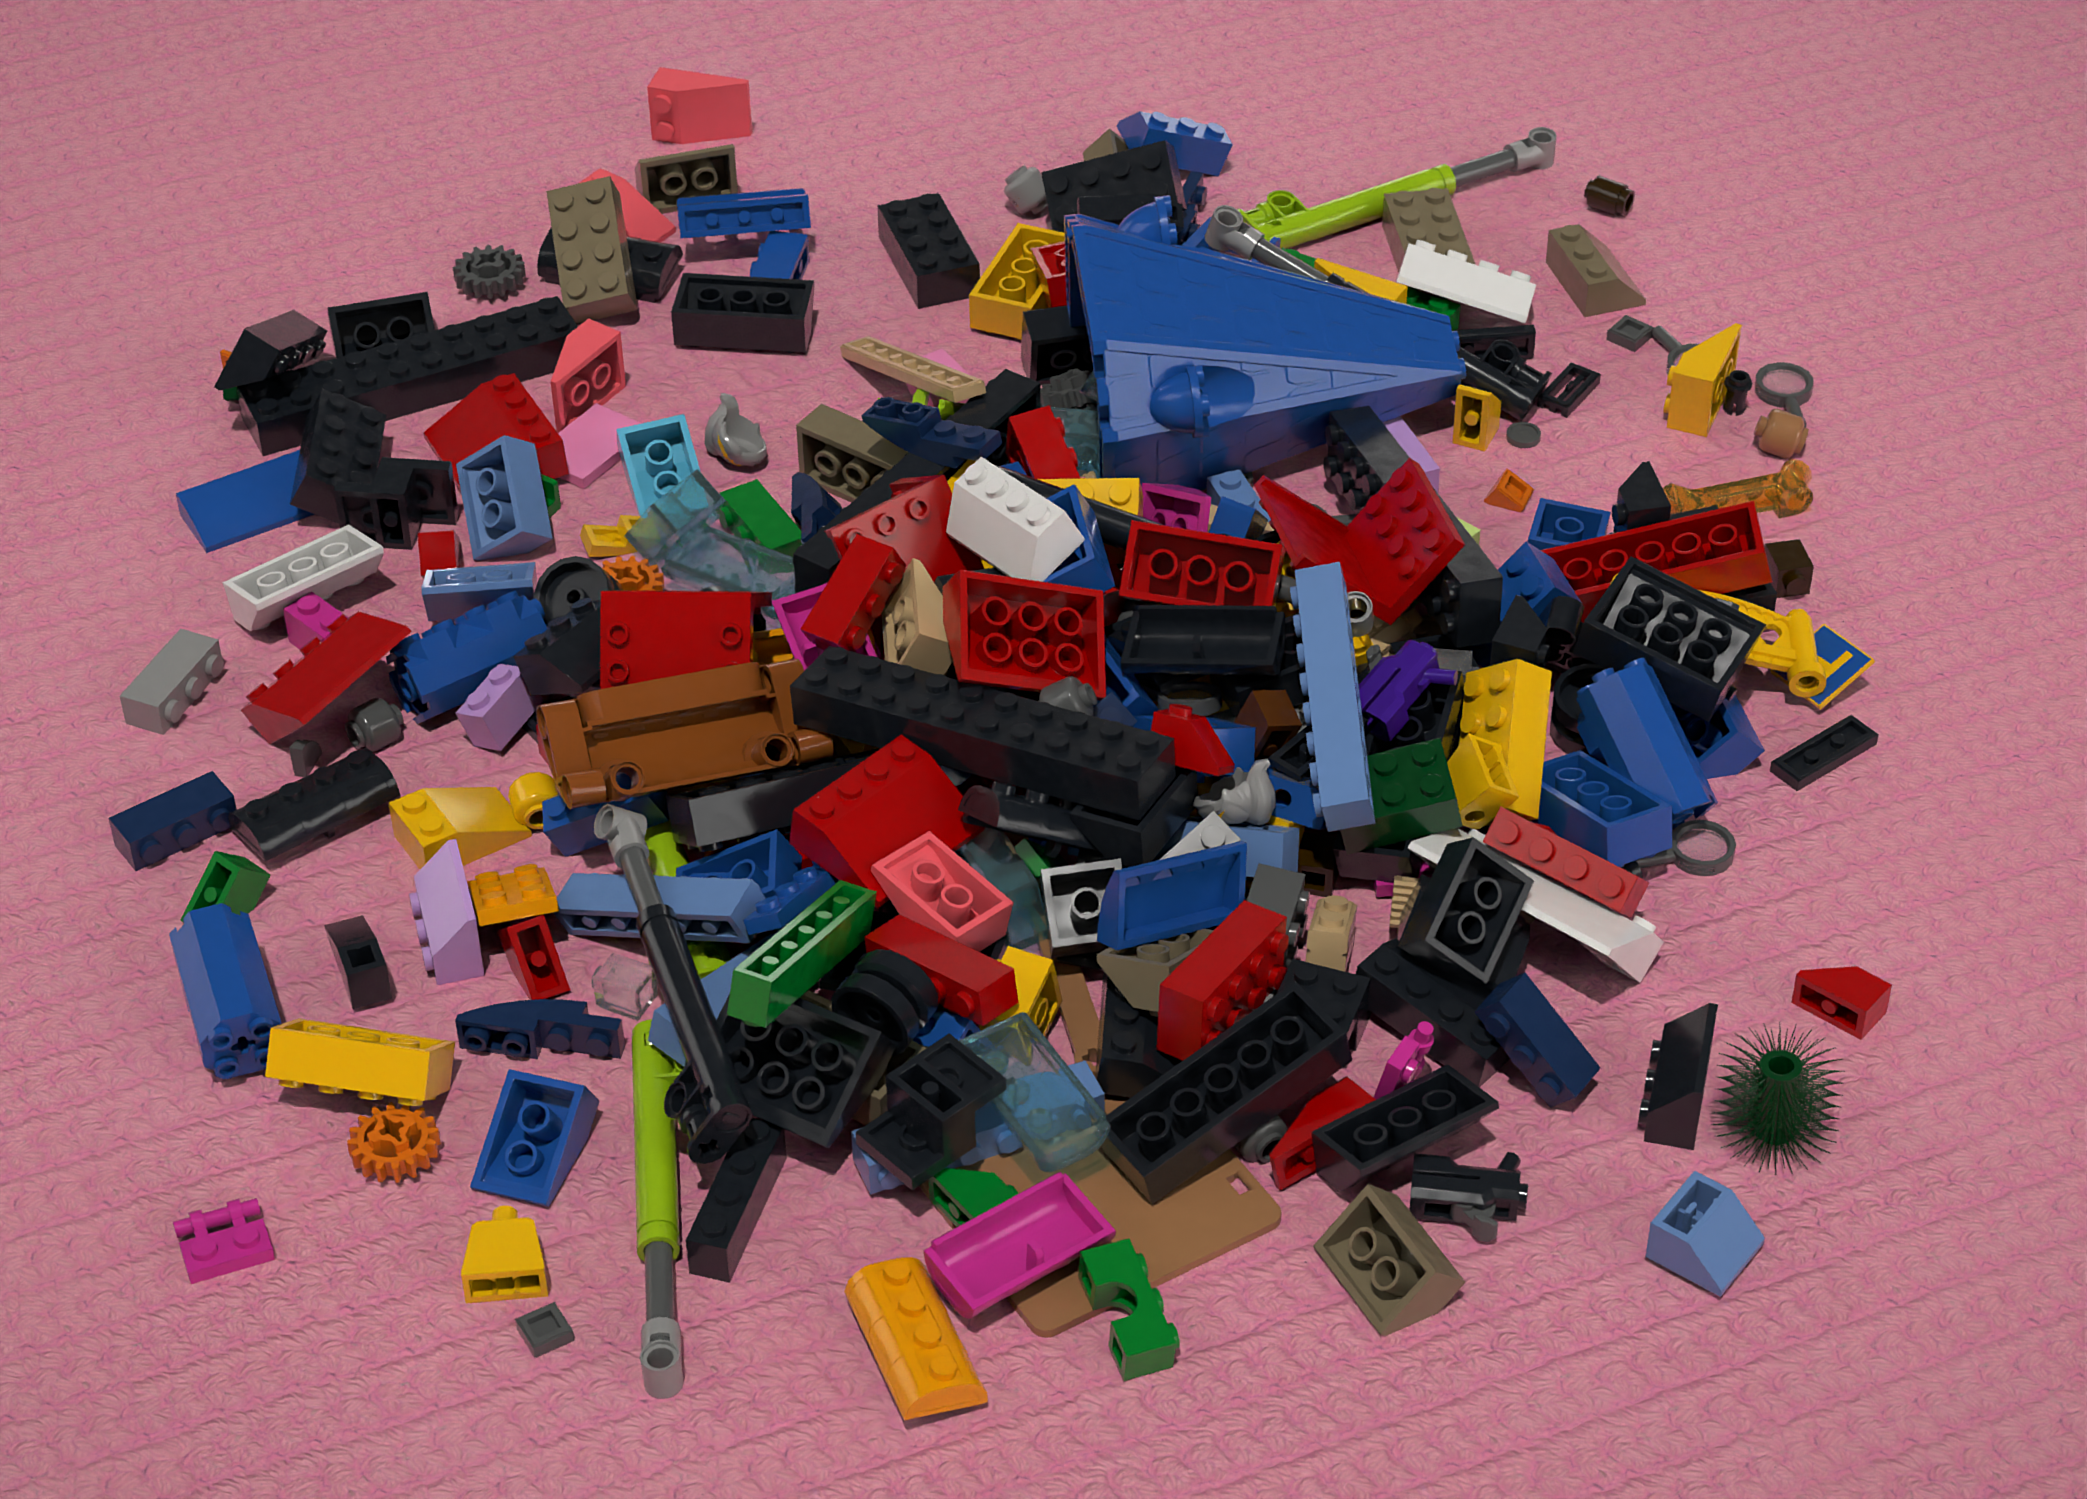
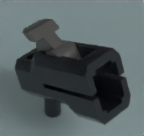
(1467, 1193)

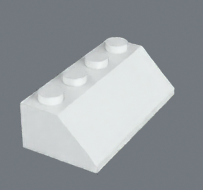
(1465, 282)
(1009, 523)
(317, 567)

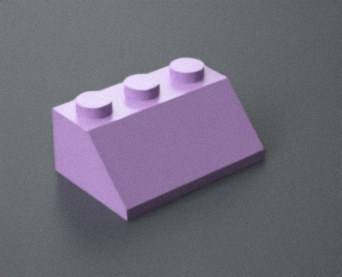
(447, 918)

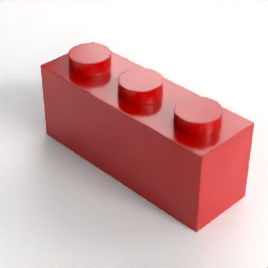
(854, 595)

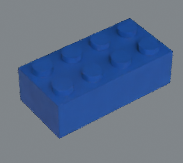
(1602, 810)

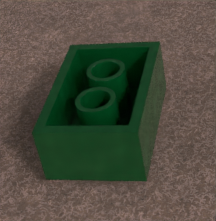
(1409, 797)

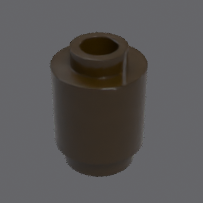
(1609, 196)

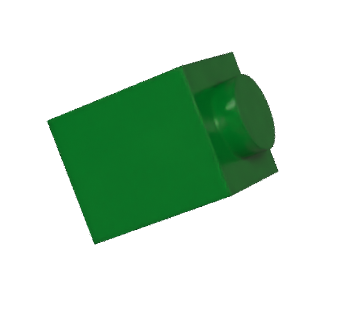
(229, 881)
(967, 1193)

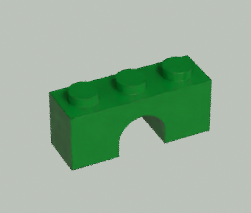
(1118, 1278)

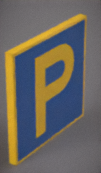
(1841, 662)

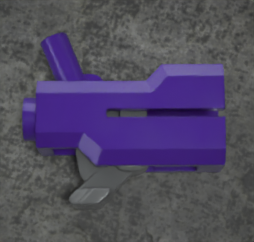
(1397, 683)

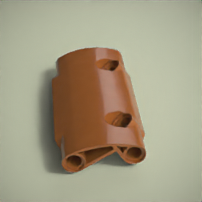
(676, 732)

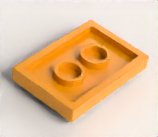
(512, 895)

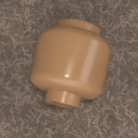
(1781, 433)

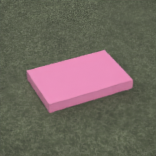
(592, 444)

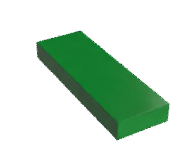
(1034, 858)

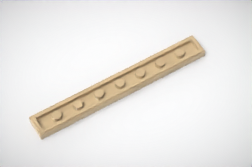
(913, 369)

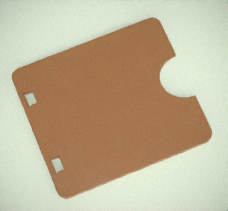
(1174, 1234)

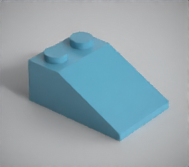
(656, 458)

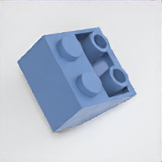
(1704, 1234)

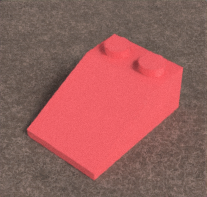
(698, 107)
(640, 216)
(587, 371)
(944, 892)

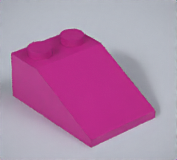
(1176, 506)

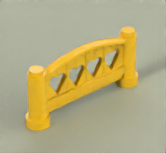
(1791, 652)

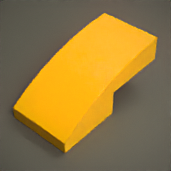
(608, 540)

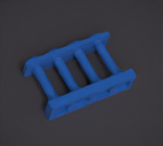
(743, 213)

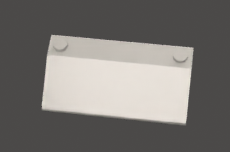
(1608, 935)

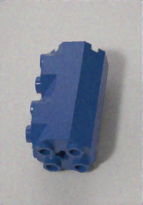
(455, 659)
(1637, 734)
(225, 989)

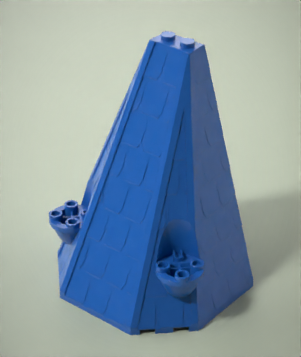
(1231, 359)

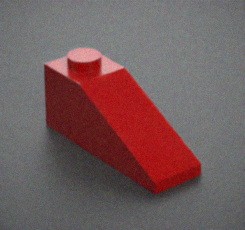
(1294, 1153)

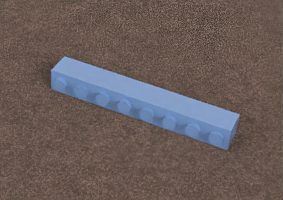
(1333, 698)

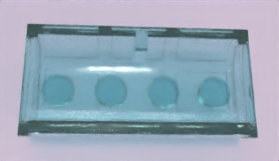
(732, 564)
(1043, 1097)

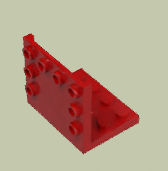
(915, 527)
(1385, 551)
(674, 632)

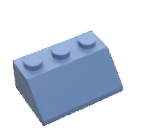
(504, 499)
(458, 590)

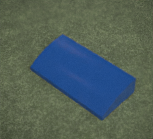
(242, 503)
(1172, 896)

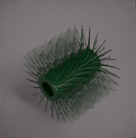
(1778, 1097)

